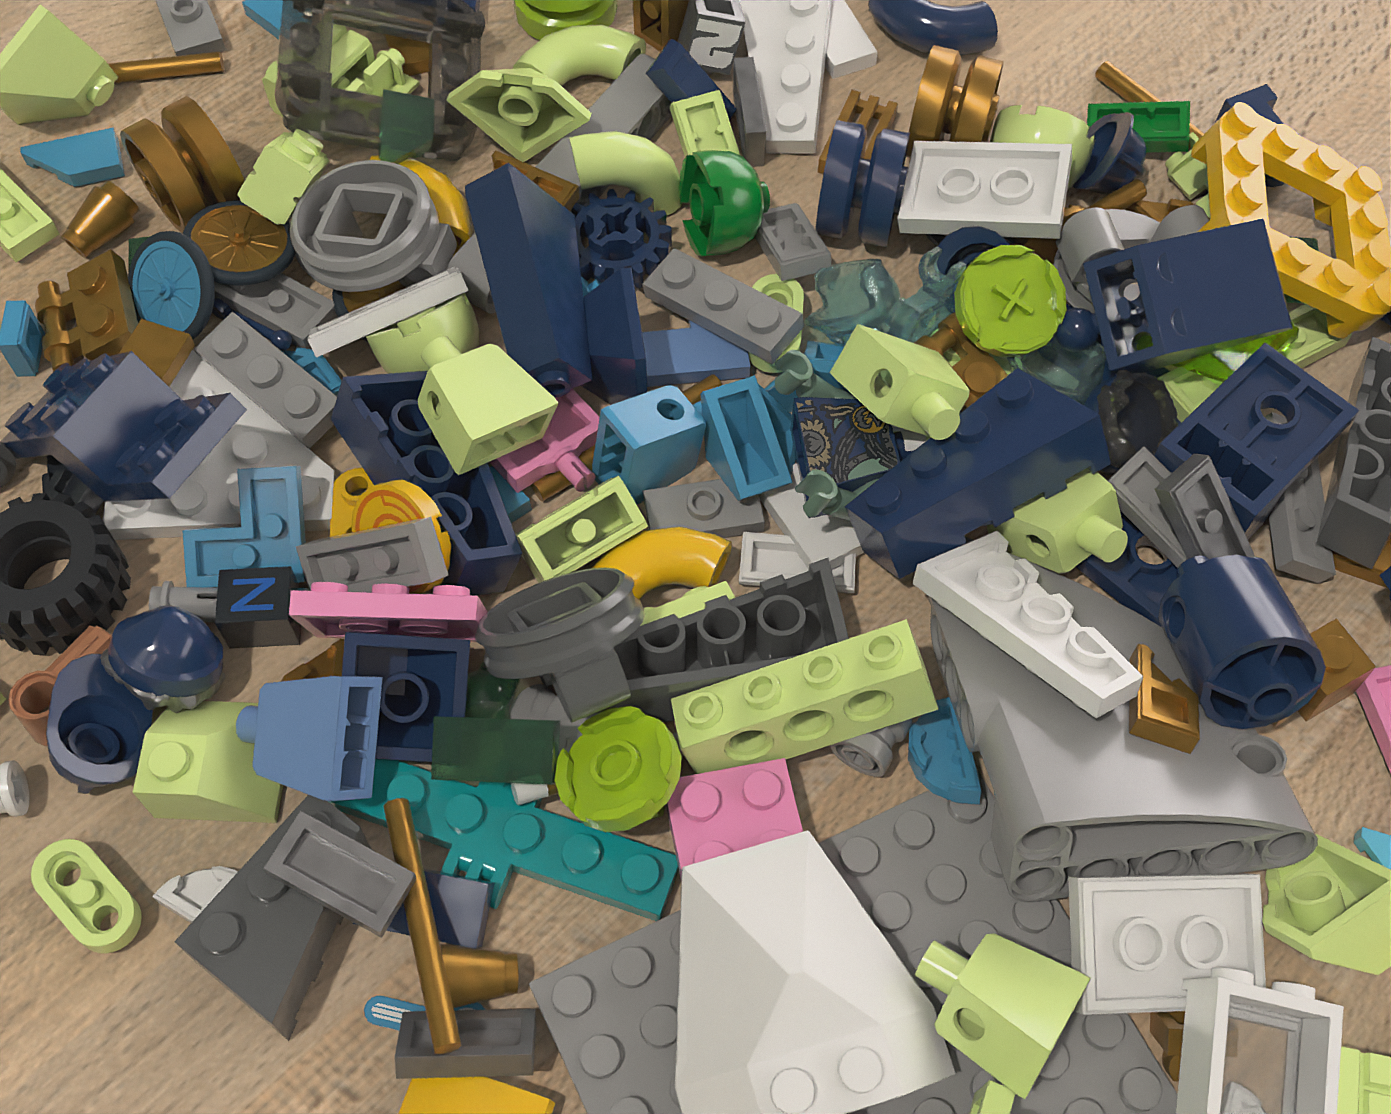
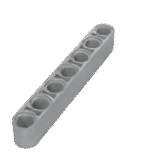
(627, 106)

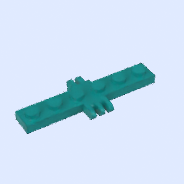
(497, 837)

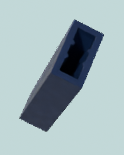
(533, 276)

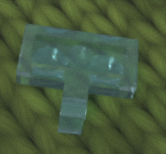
(930, 305)

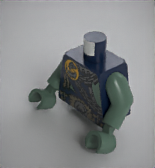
(836, 439)

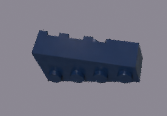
(394, 442)
(1004, 452)

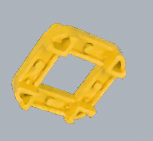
(1356, 284)

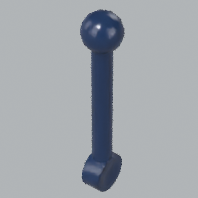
(278, 338)

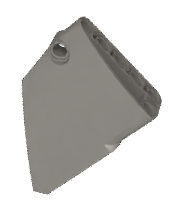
(1088, 794)

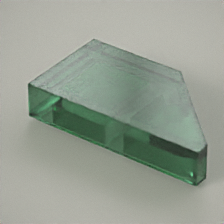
(404, 126)

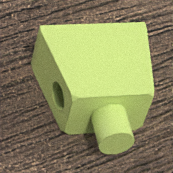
(923, 387)
(481, 403)
(1067, 525)
(1003, 1006)

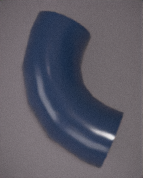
(924, 24)

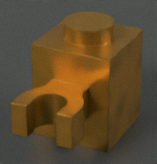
(1345, 669)

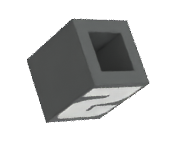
(712, 33)

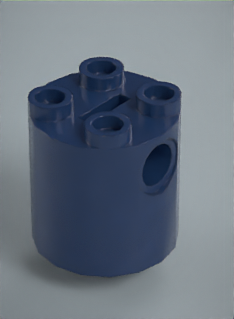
(1240, 641)

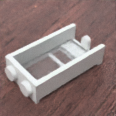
(1257, 1048)

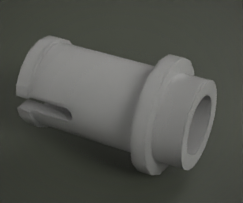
(197, 600)

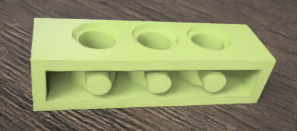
(805, 701)

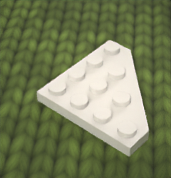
(211, 492)

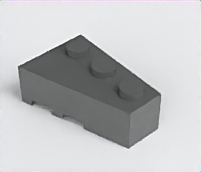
(263, 934)

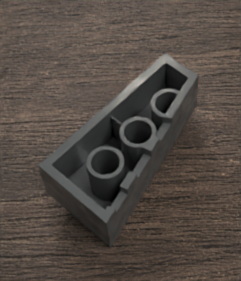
(1359, 492)
(730, 638)

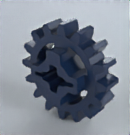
(616, 236)

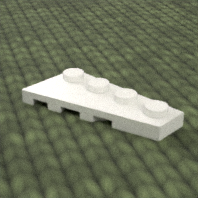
(789, 62)
(1035, 628)

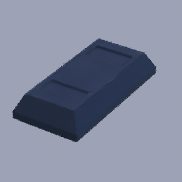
(682, 77)

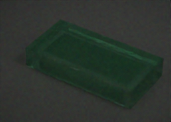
(495, 749)

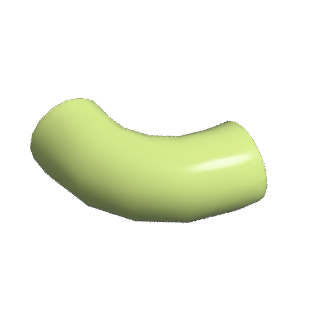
(583, 52)
(629, 163)

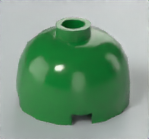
(723, 200)

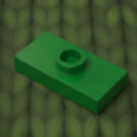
(1160, 124)

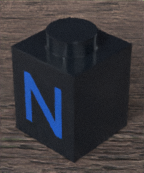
(255, 607)

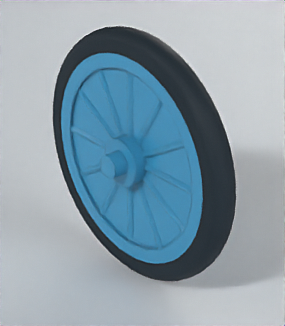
(172, 283)

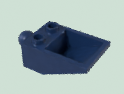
(1193, 298)

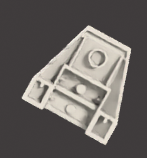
(792, 991)

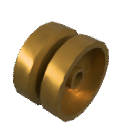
(954, 109)
(183, 161)

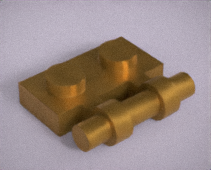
(99, 302)

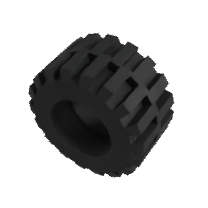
(77, 598)

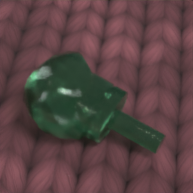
(489, 695)

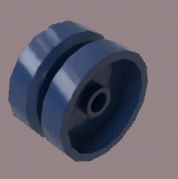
(862, 183)

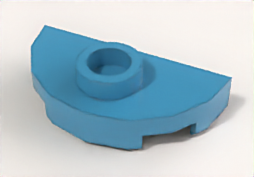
(941, 756)

